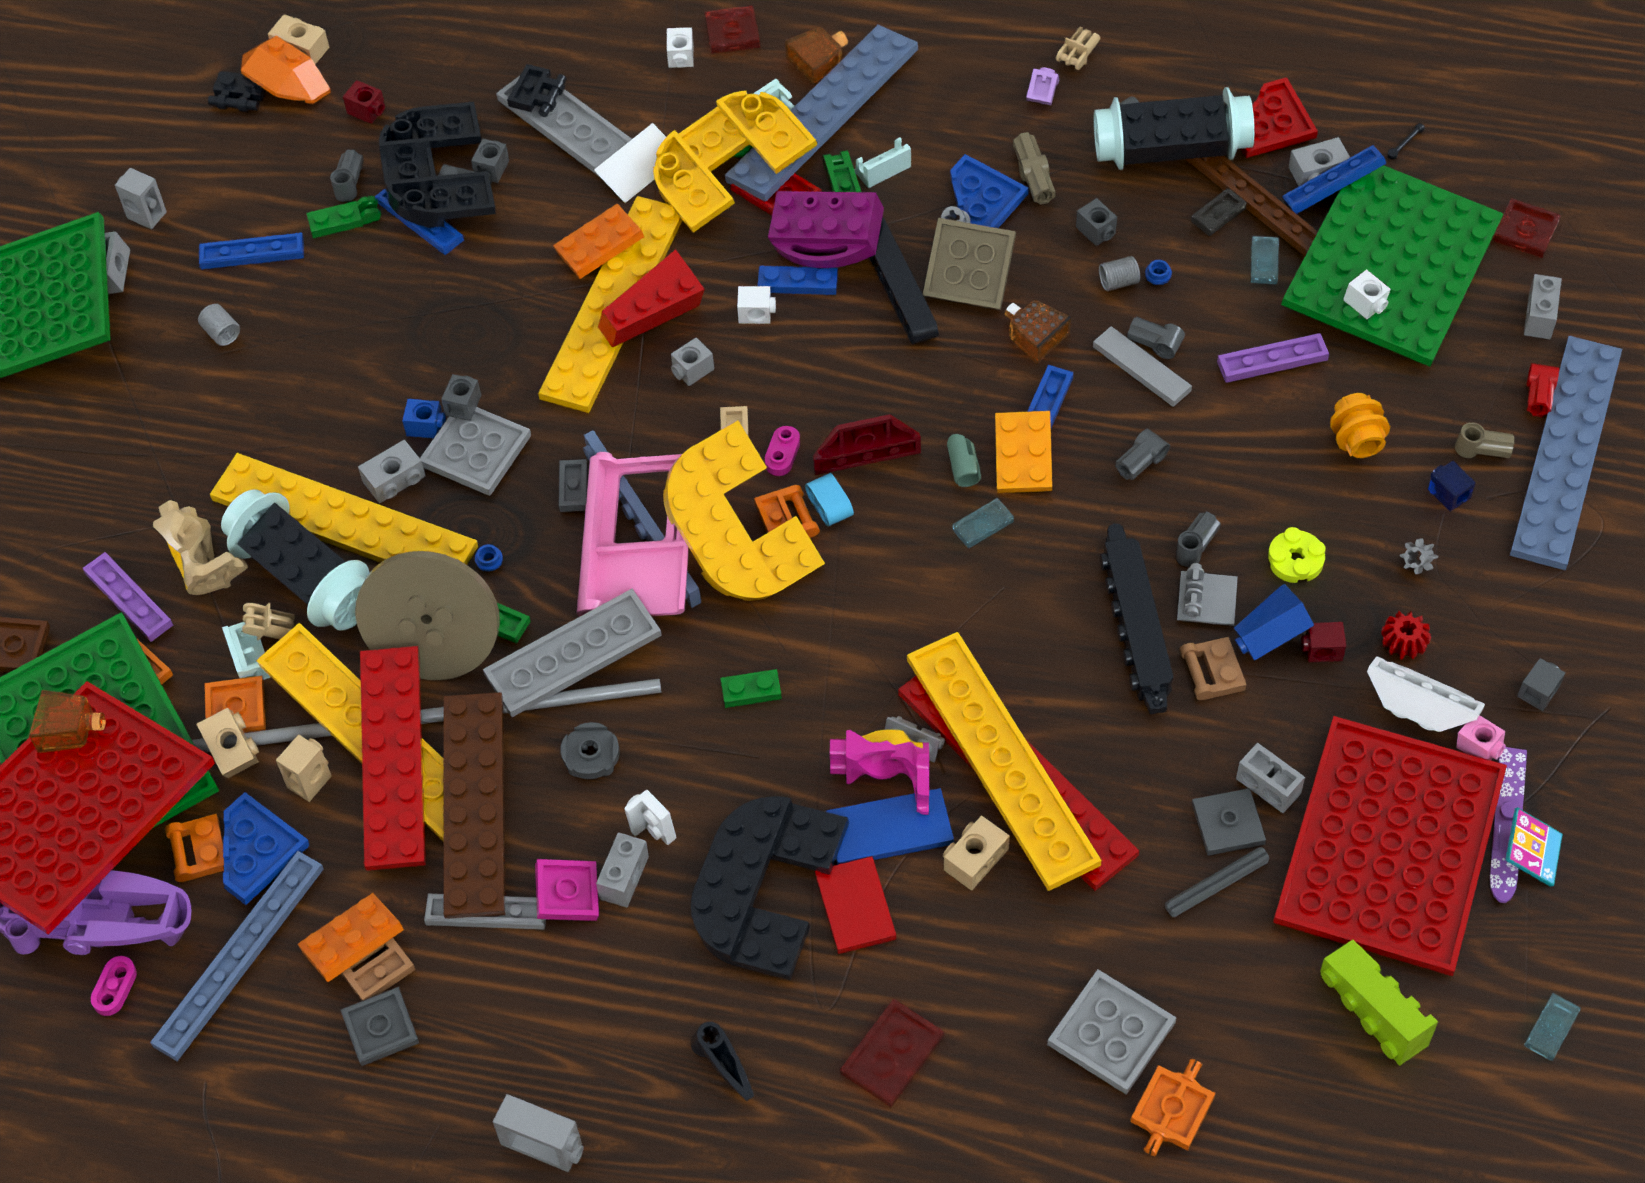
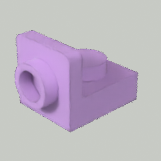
(1042, 86)

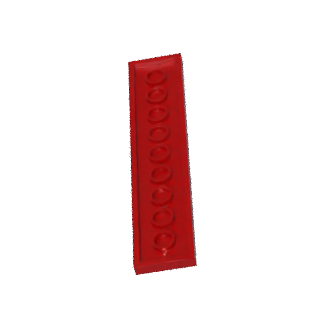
(1105, 838)

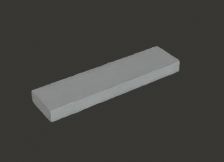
(1142, 366)
(519, 914)

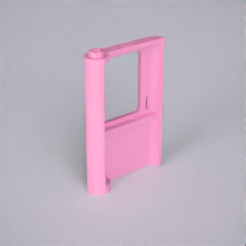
(609, 569)

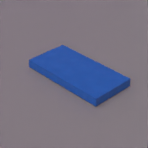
(893, 827)

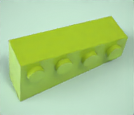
(1378, 1002)

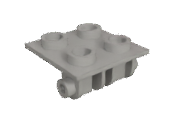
(1206, 597)

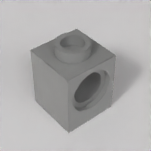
(692, 361)

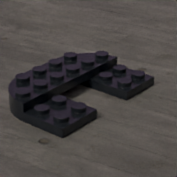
(410, 171)
(734, 872)

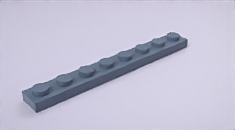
(635, 510)
(236, 956)

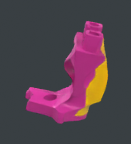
(876, 756)

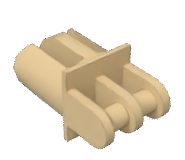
(1078, 48)
(266, 622)

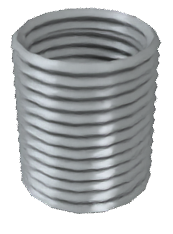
(1119, 273)
(219, 324)

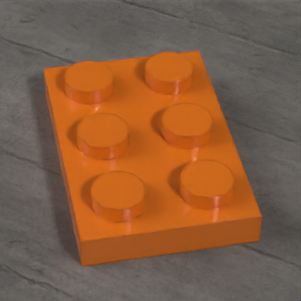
(598, 241)
(350, 937)

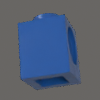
(423, 418)

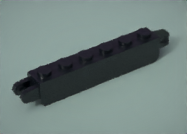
(1137, 619)

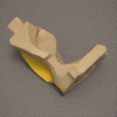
(193, 550)

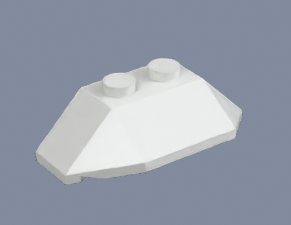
(1421, 698)

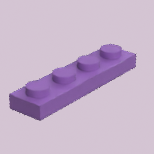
(1273, 357)
(128, 597)

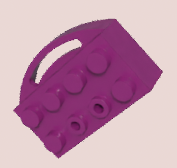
(826, 224)

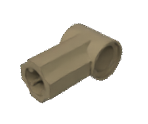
(1476, 440)

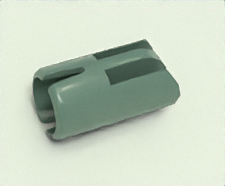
(963, 461)

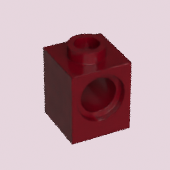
(364, 102)
(1324, 642)

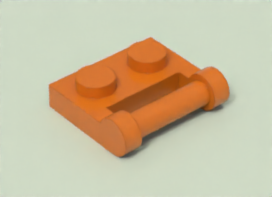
(775, 512)
(206, 844)

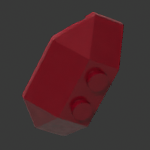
(865, 443)

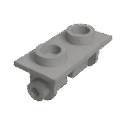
(935, 740)

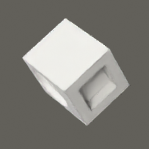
(680, 47)
(1367, 294)
(755, 304)

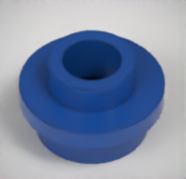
(1158, 272)
(486, 552)

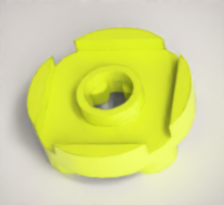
(1296, 542)

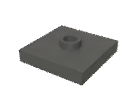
(1228, 821)
(379, 1026)

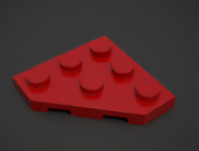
(1279, 119)

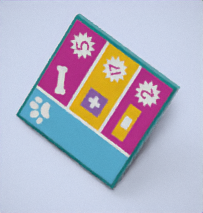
(1534, 847)

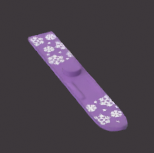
(1504, 875)

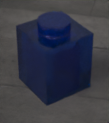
(1451, 485)

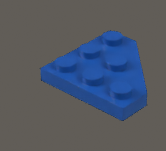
(984, 192)
(255, 847)

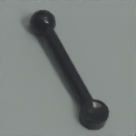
(1393, 153)

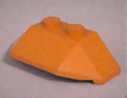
(284, 71)

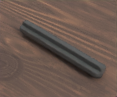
(1217, 882)

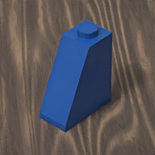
(1272, 623)

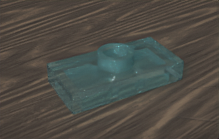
(1264, 260)
(983, 523)
(1552, 1027)

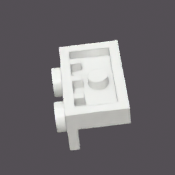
(647, 812)

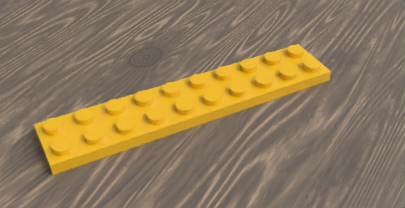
(586, 352)
(342, 517)
(334, 700)
(1004, 761)

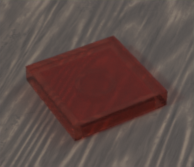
(732, 29)
(1526, 228)

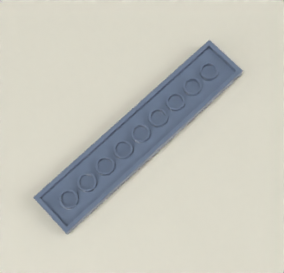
(830, 105)
(1566, 453)

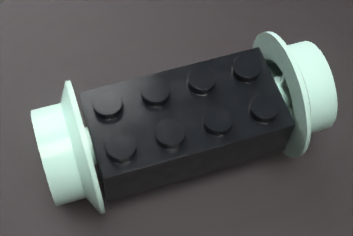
(1174, 129)
(262, 529)

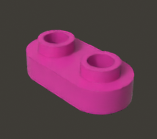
(783, 448)
(112, 987)

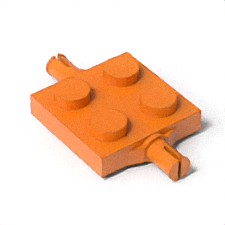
(1173, 1107)

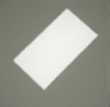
(633, 164)

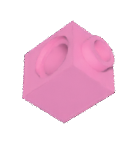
(1481, 730)

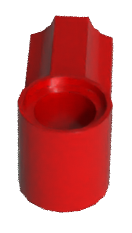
(1541, 384)

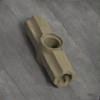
(1034, 168)

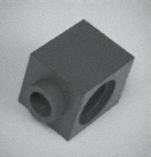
(491, 157)
(1096, 222)
(461, 397)
(1541, 684)

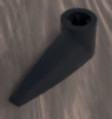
(722, 1057)

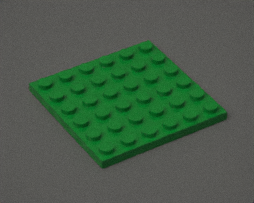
(53, 294)

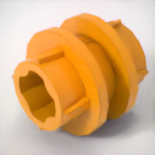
(1359, 425)

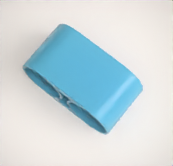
(829, 499)

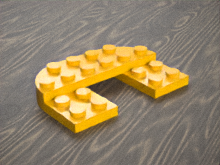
(738, 120)
(715, 534)

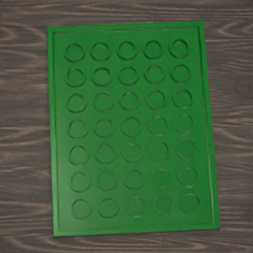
(1409, 238)
(112, 662)

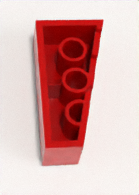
(652, 300)

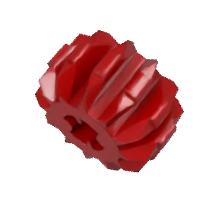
(1406, 635)

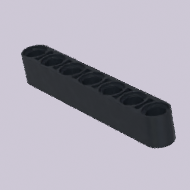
(902, 289)

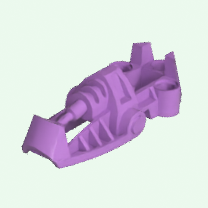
(107, 917)

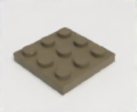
(969, 263)

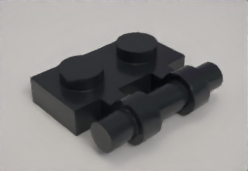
(529, 90)
(236, 91)

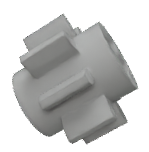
(1412, 553)

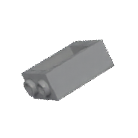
(538, 1133)

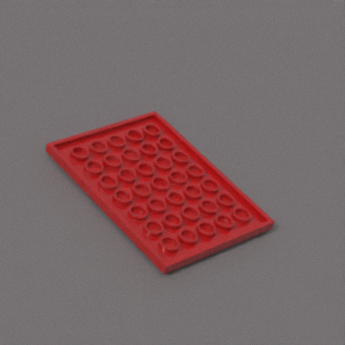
(86, 807)
(1391, 845)

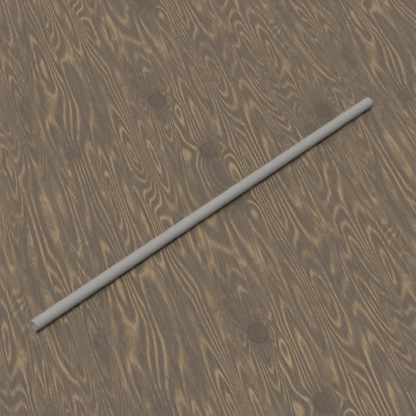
(437, 714)

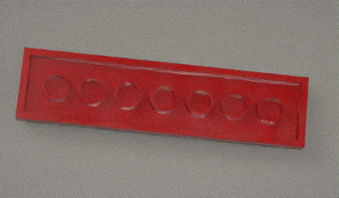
(392, 759)

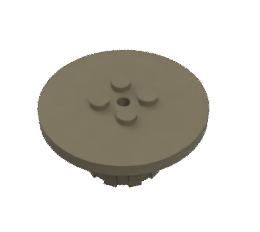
(430, 605)

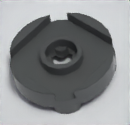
(595, 765)

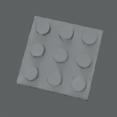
(476, 450)
(1111, 1031)

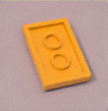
(1023, 451)

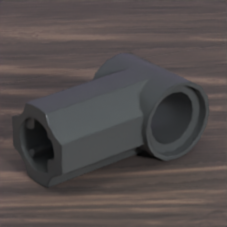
(346, 176)
(1162, 339)
(1146, 449)
(1196, 539)

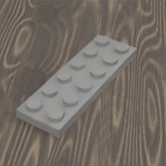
(573, 128)
(572, 652)

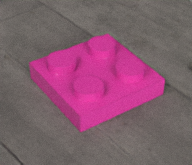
(566, 890)

